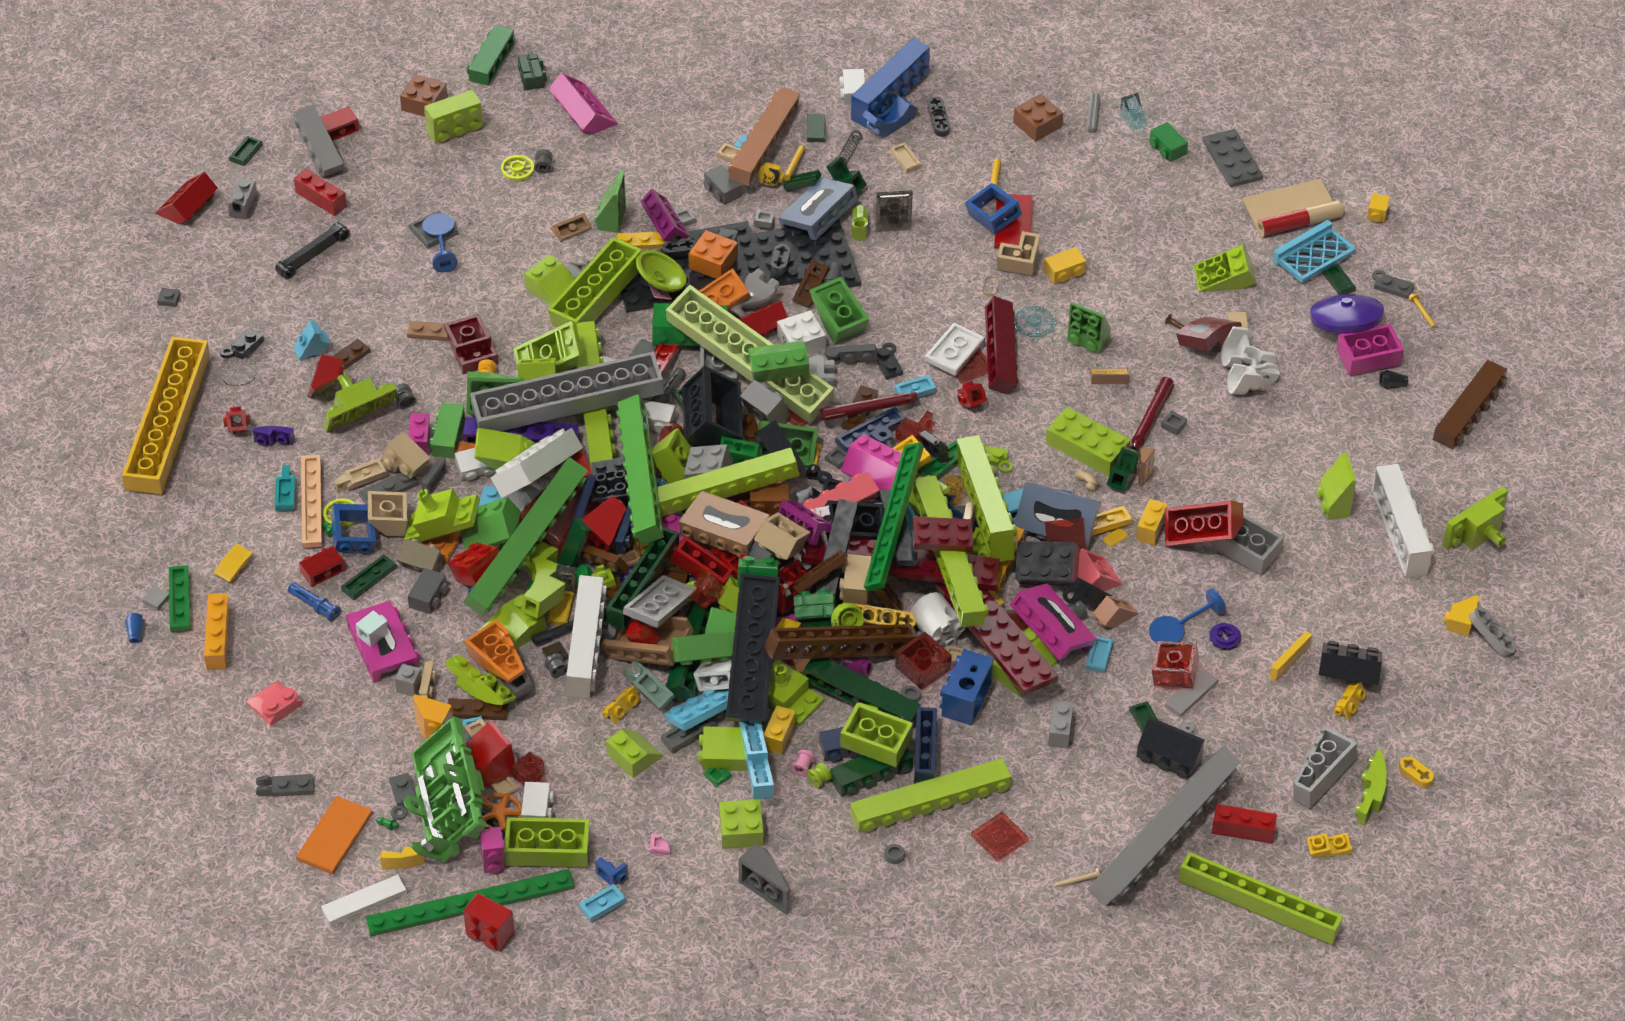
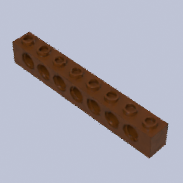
(838, 641)

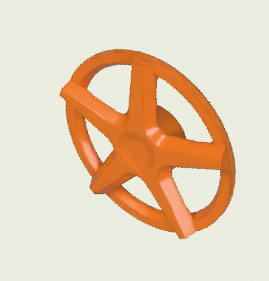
(500, 811)

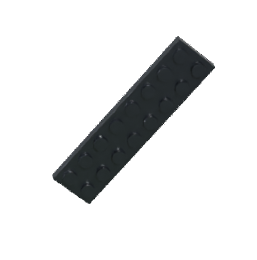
(750, 660)

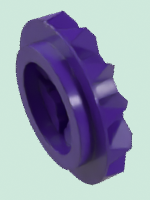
(1230, 631)

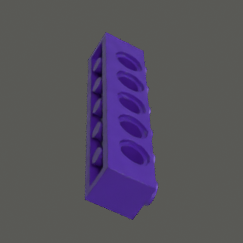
(533, 432)

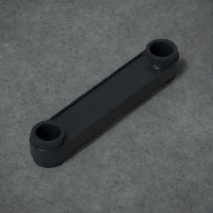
(287, 267)

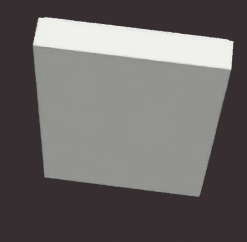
(954, 349)

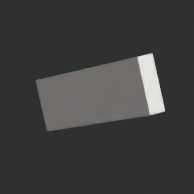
(1188, 697)

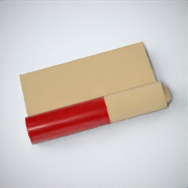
(1292, 207)

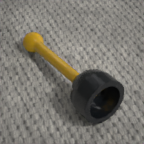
(813, 470)

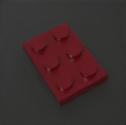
(942, 534)

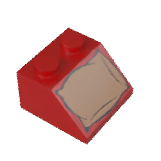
(325, 374)

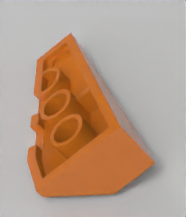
(495, 651)

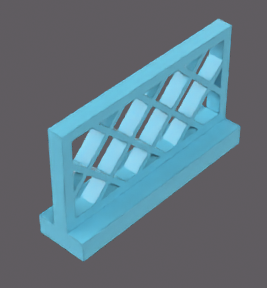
(1304, 243)

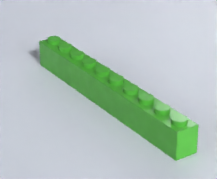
(640, 470)
(525, 536)

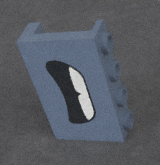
(819, 207)
(1049, 504)

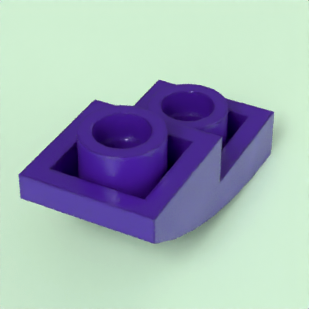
(268, 434)

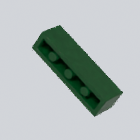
(865, 772)

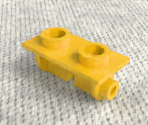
(1354, 694)
(622, 705)

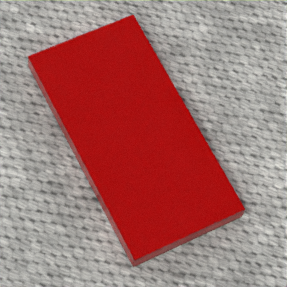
(1012, 232)

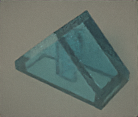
(1132, 112)

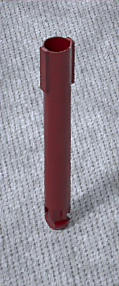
(1161, 394)
(844, 410)

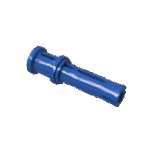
(319, 604)

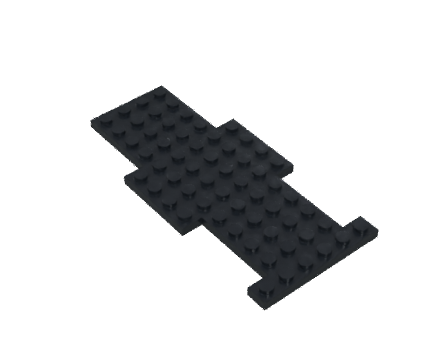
(755, 253)

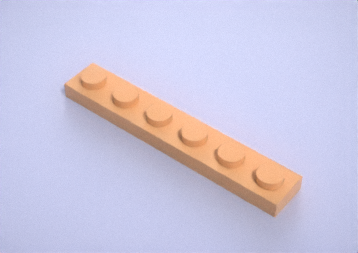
(311, 501)

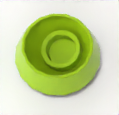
(847, 615)

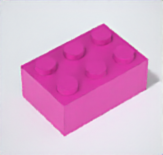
(1370, 350)

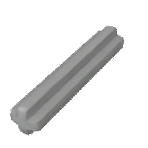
(1093, 112)

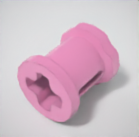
(803, 762)

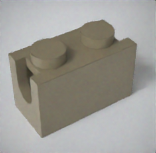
(419, 556)

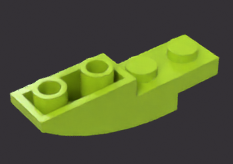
(476, 684)
(1373, 787)

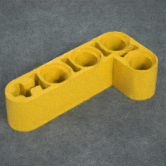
(893, 615)

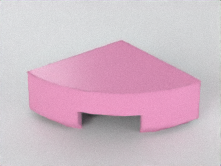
(659, 845)

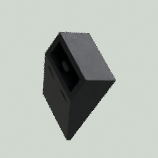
(609, 479)

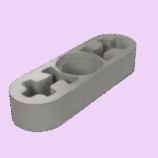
(1487, 618)

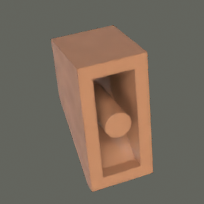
(1114, 612)

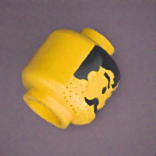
(770, 174)

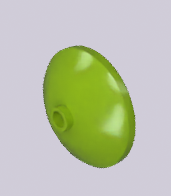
(660, 271)

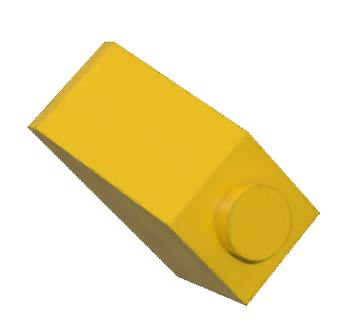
(1458, 618)

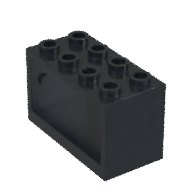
(698, 395)

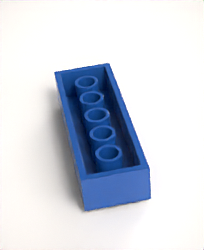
(891, 80)

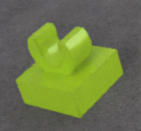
(607, 575)

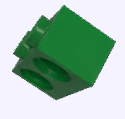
(740, 449)

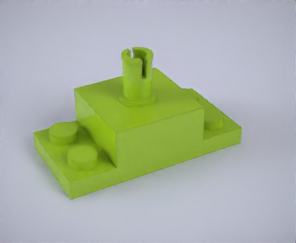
(558, 343)
(356, 401)
(441, 514)
(1478, 522)
(792, 691)

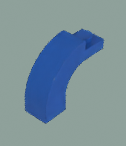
(893, 119)

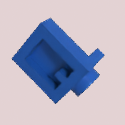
(609, 873)

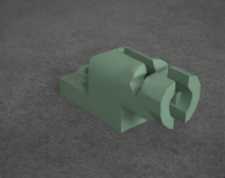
(649, 685)

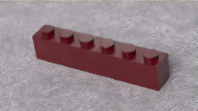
(1001, 345)

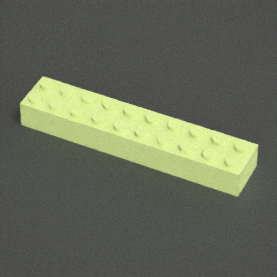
(730, 341)

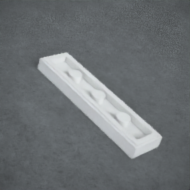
(363, 899)

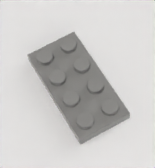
(659, 601)

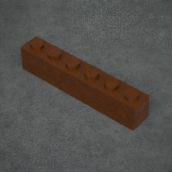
(1470, 404)

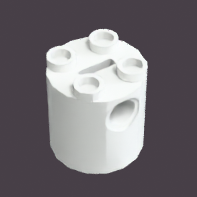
(937, 619)

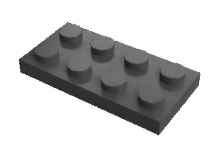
(1232, 158)

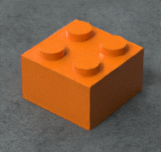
(713, 254)

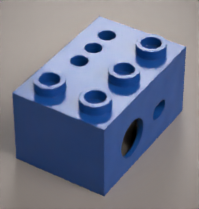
(966, 686)

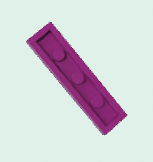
(663, 216)
(804, 515)

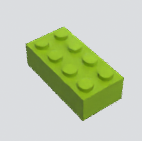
(1086, 440)
(547, 842)

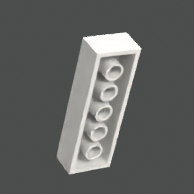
(535, 461)
(1402, 520)
(586, 637)

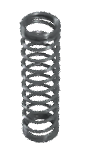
(848, 140)

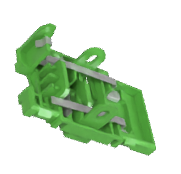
(439, 763)

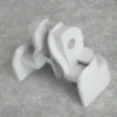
(1242, 377)

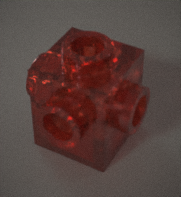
(706, 590)
(528, 769)

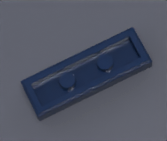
(583, 498)

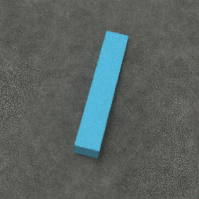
(757, 760)

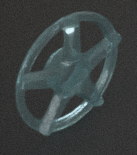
(1035, 321)

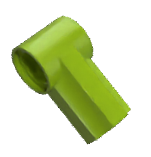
(860, 223)

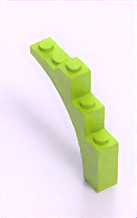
(546, 589)

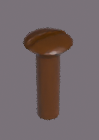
(1169, 319)

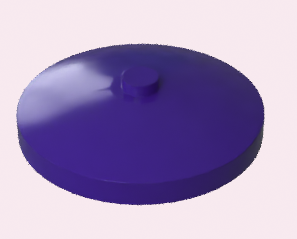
(1347, 313)

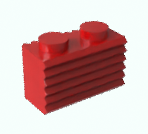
(322, 566)

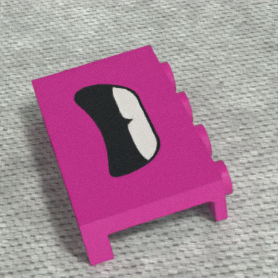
(1052, 621)
(389, 651)

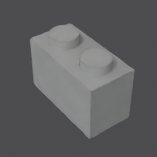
(1060, 724)

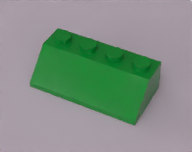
(665, 332)

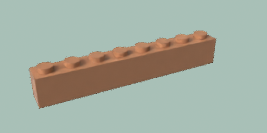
(763, 136)

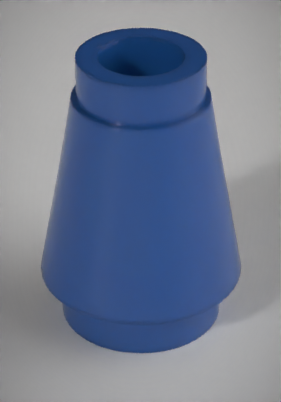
(134, 626)

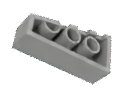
(1324, 765)

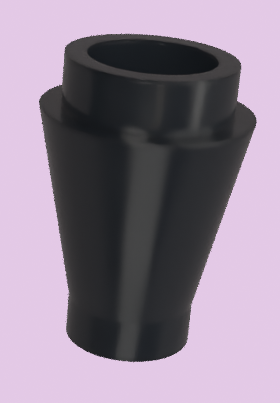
(1392, 379)

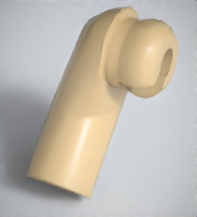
(1087, 477)

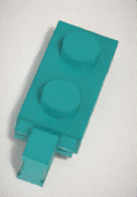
(285, 490)

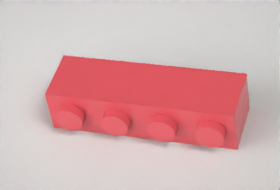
(859, 489)

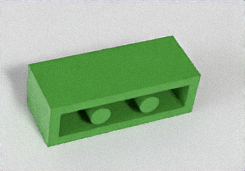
(447, 430)
(703, 647)

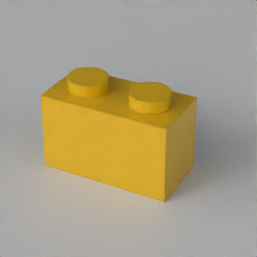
(1064, 265)
(1151, 522)
(779, 729)

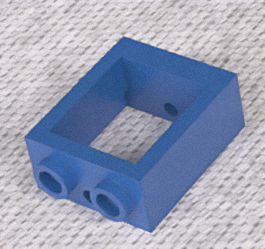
(995, 222)
(351, 513)

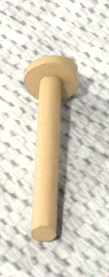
(1078, 879)

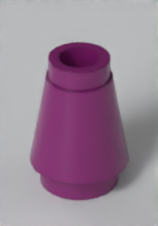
(858, 665)

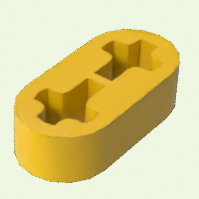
(1416, 772)

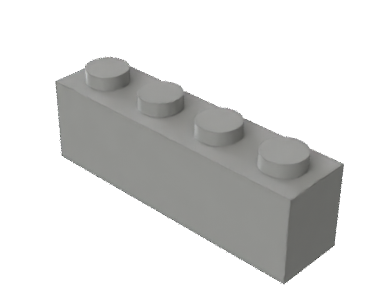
(317, 141)

